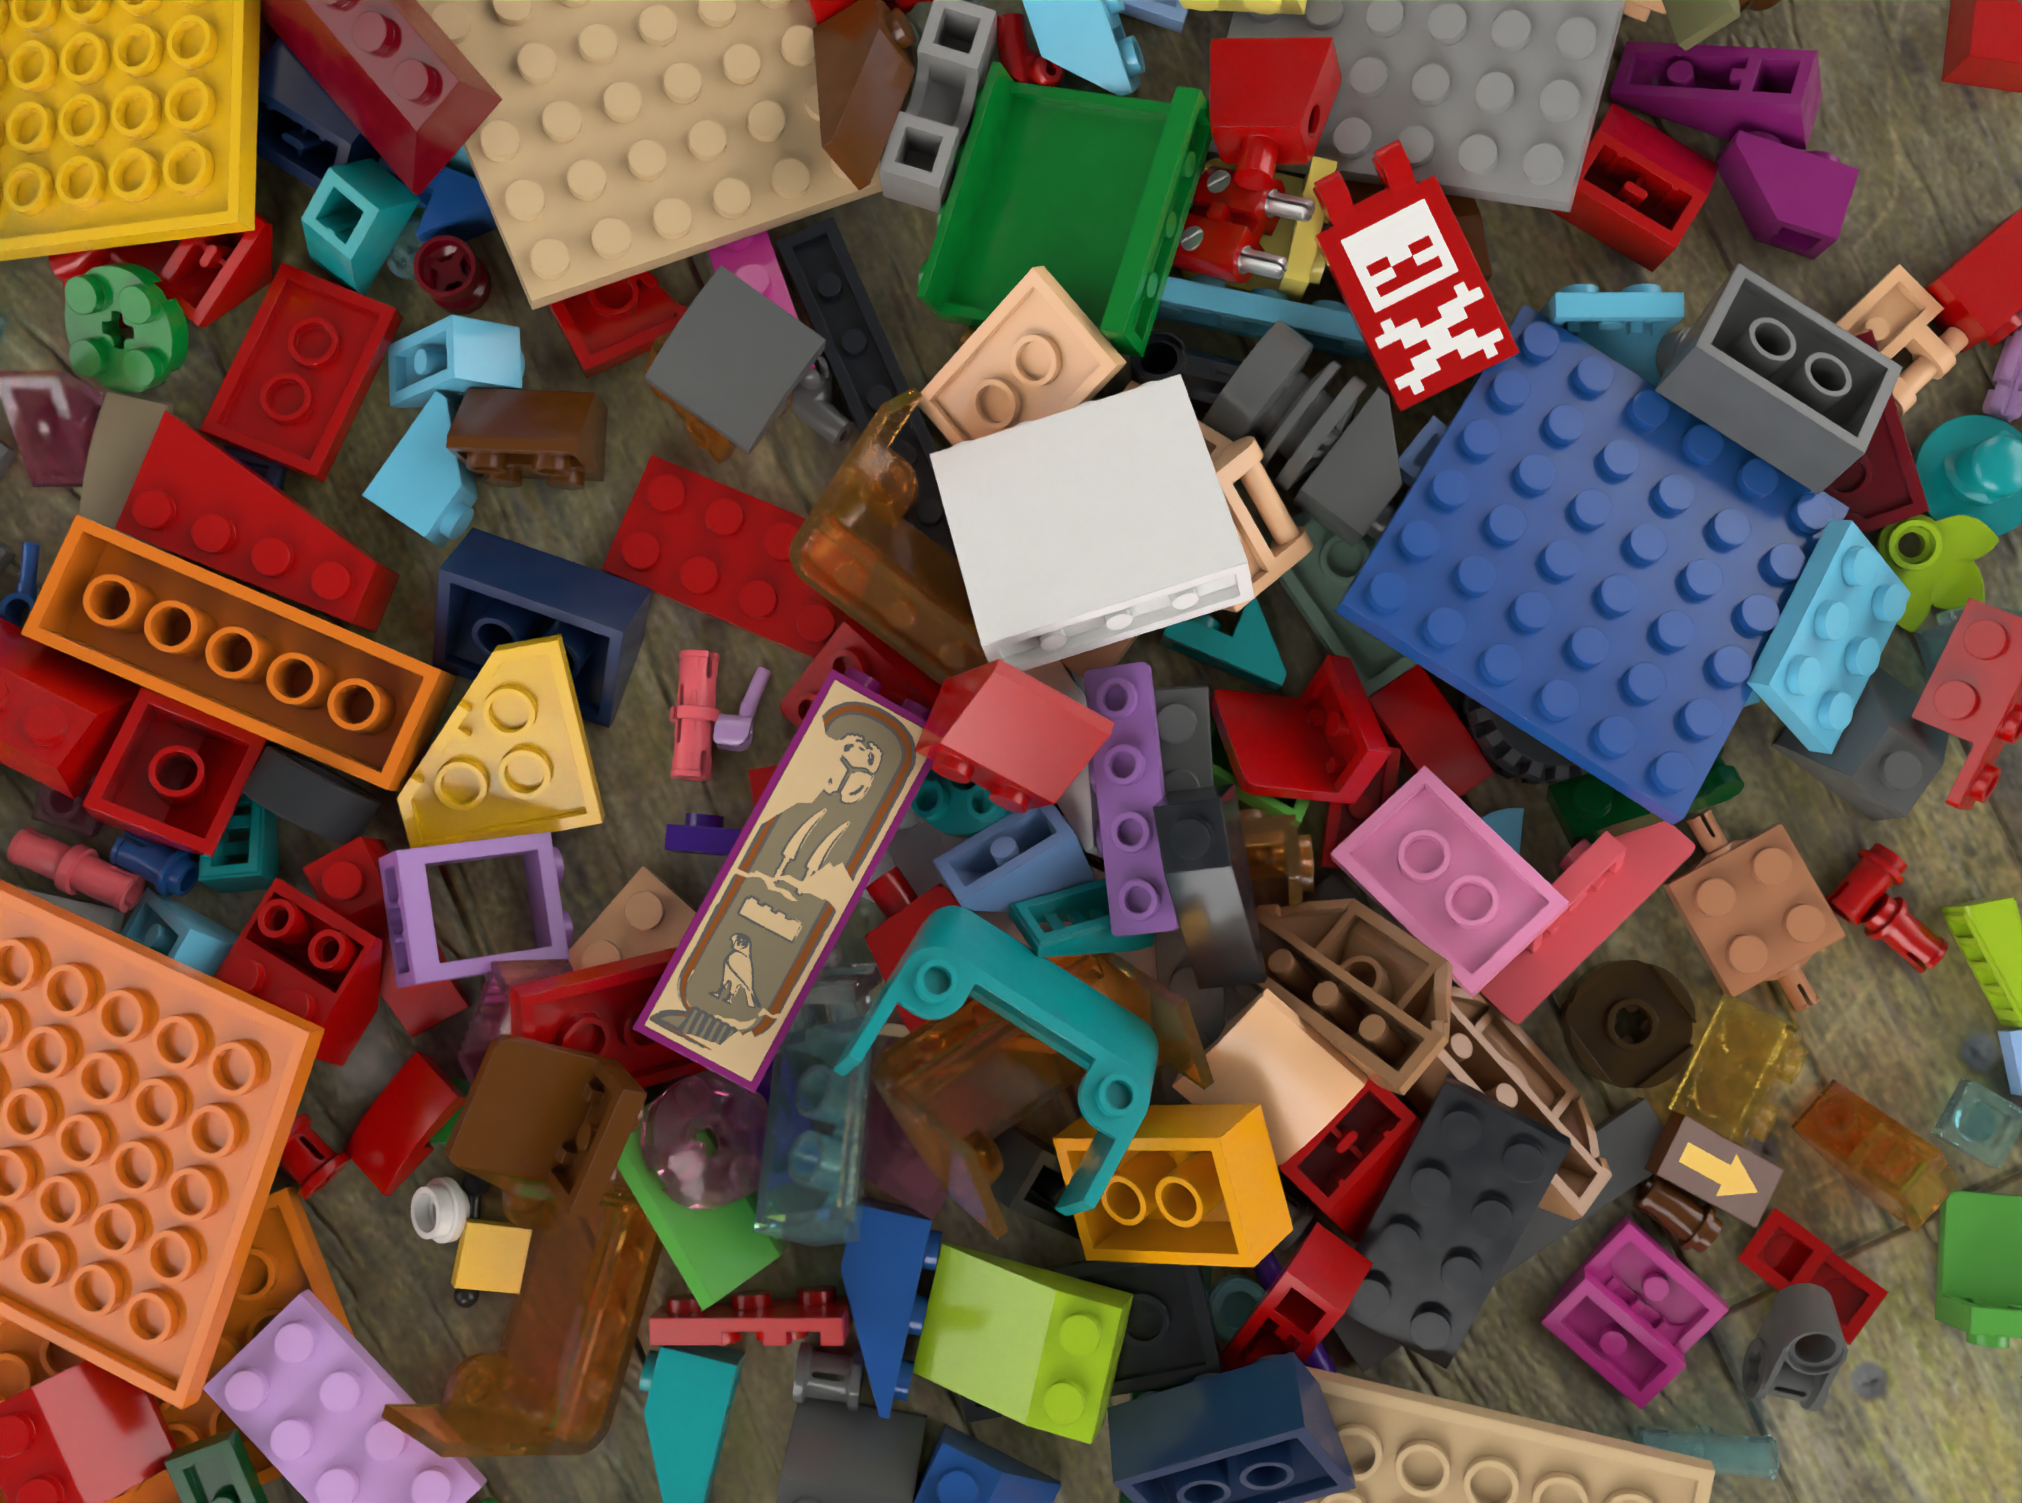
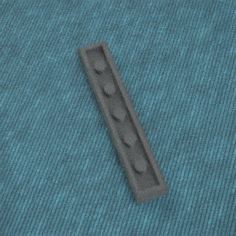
(1626, 1144)

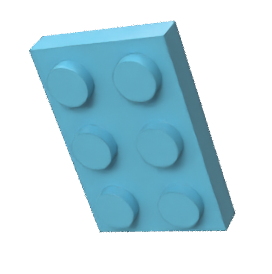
(1829, 636)

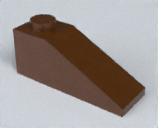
(861, 83)

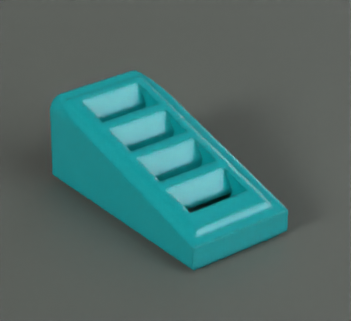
(260, 849)
(1089, 914)

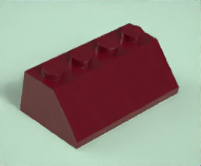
(390, 77)

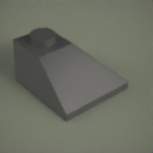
(1881, 755)

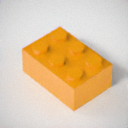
(1187, 1191)

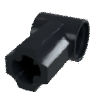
(1201, 372)

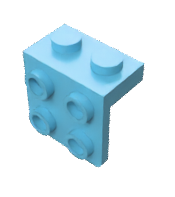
(1619, 323)

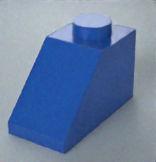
(974, 1472)

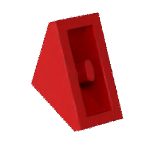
(1984, 44)
(218, 271)

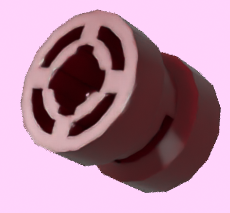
(441, 265)

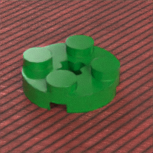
(95, 335)

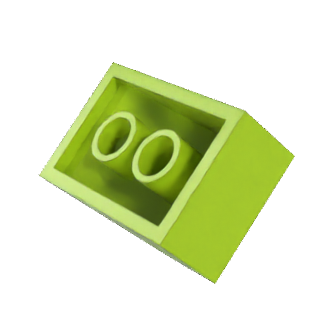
(1023, 1340)

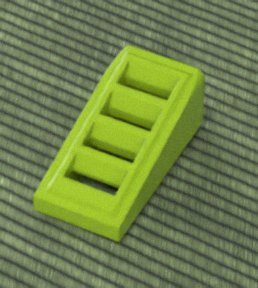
(1992, 945)

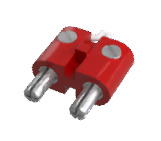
(1228, 224)

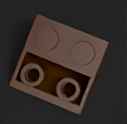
(531, 436)

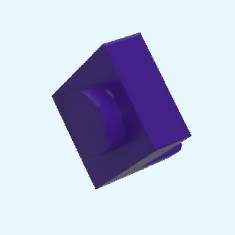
(701, 835)

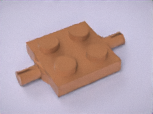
(1754, 910)

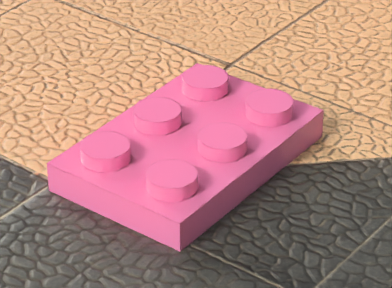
(1449, 880)

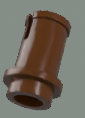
(1678, 1213)

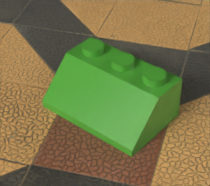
(709, 1247)

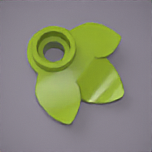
(1944, 565)

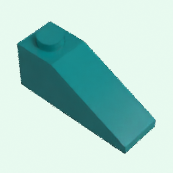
(688, 1415)

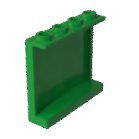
(1069, 186)

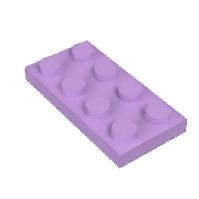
(317, 1410)

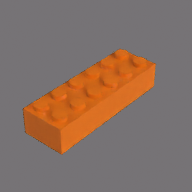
(239, 655)

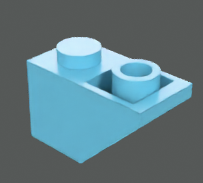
(1088, 41)

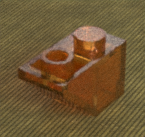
(1877, 1154)

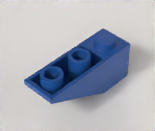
(882, 1287)

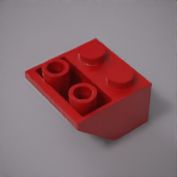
(1638, 188)
(309, 965)
(1354, 1157)

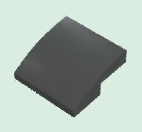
(734, 359)

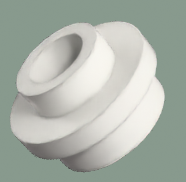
(440, 1210)

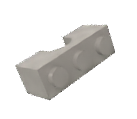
(950, 71)

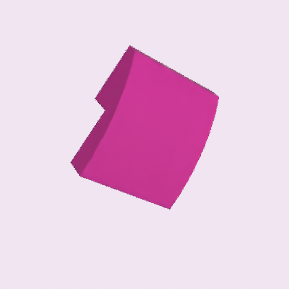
(1633, 1312)

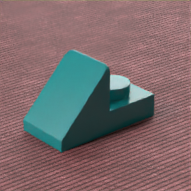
(1245, 654)

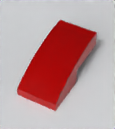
(1429, 731)
(402, 1121)
(1789, 1254)

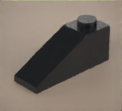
(1211, 884)

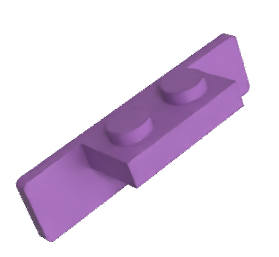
(1127, 785)

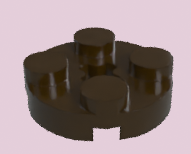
(1665, 1030)

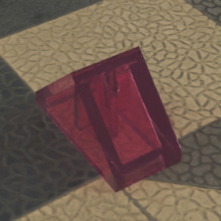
(52, 423)

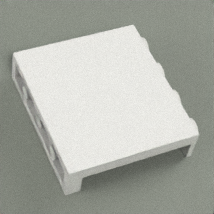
(1091, 526)

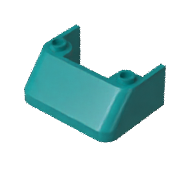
(967, 956)

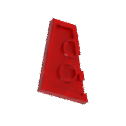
(615, 321)
(773, 1320)

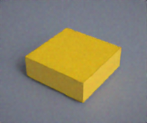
(491, 1256)

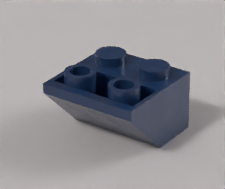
(301, 123)

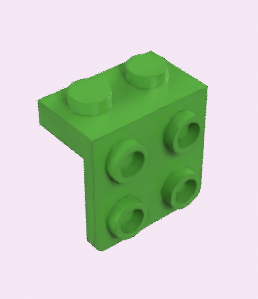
(1980, 1266)

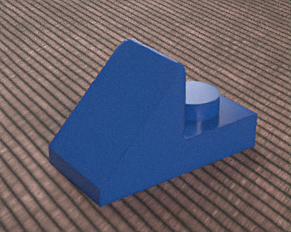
(452, 206)

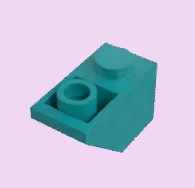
(356, 221)

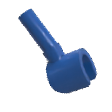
(26, 590)

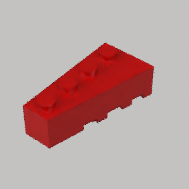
(233, 519)

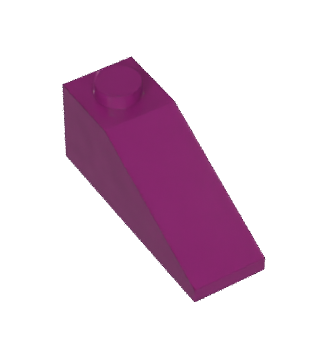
(1723, 88)

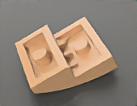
(1283, 1064)

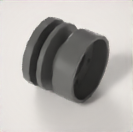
(1284, 405)

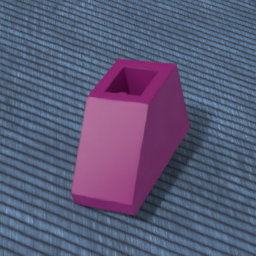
(1787, 193)

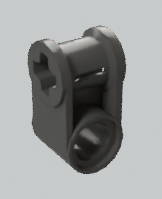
(1796, 1348)

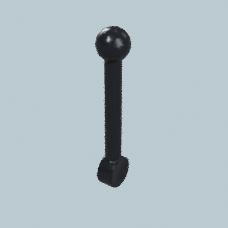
(475, 1188)

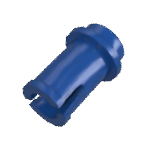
(168, 869)

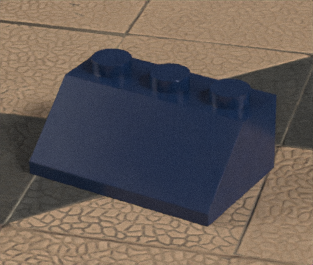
(513, 593)
(1230, 1439)

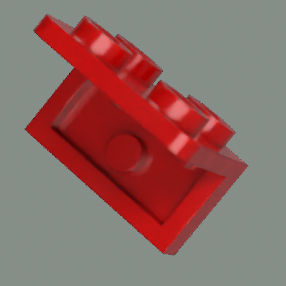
(862, 650)
(1304, 746)

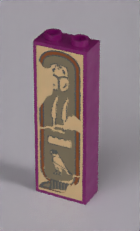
(790, 881)

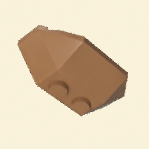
(1359, 985)
(1511, 1068)

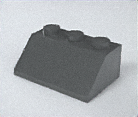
(1780, 380)

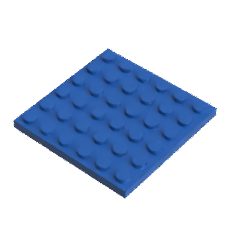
(1592, 565)

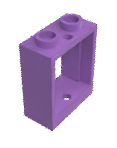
(411, 912)

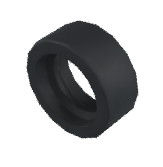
(310, 796)

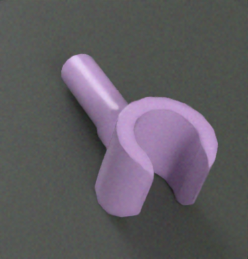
(737, 731)

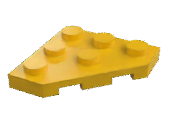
(507, 755)

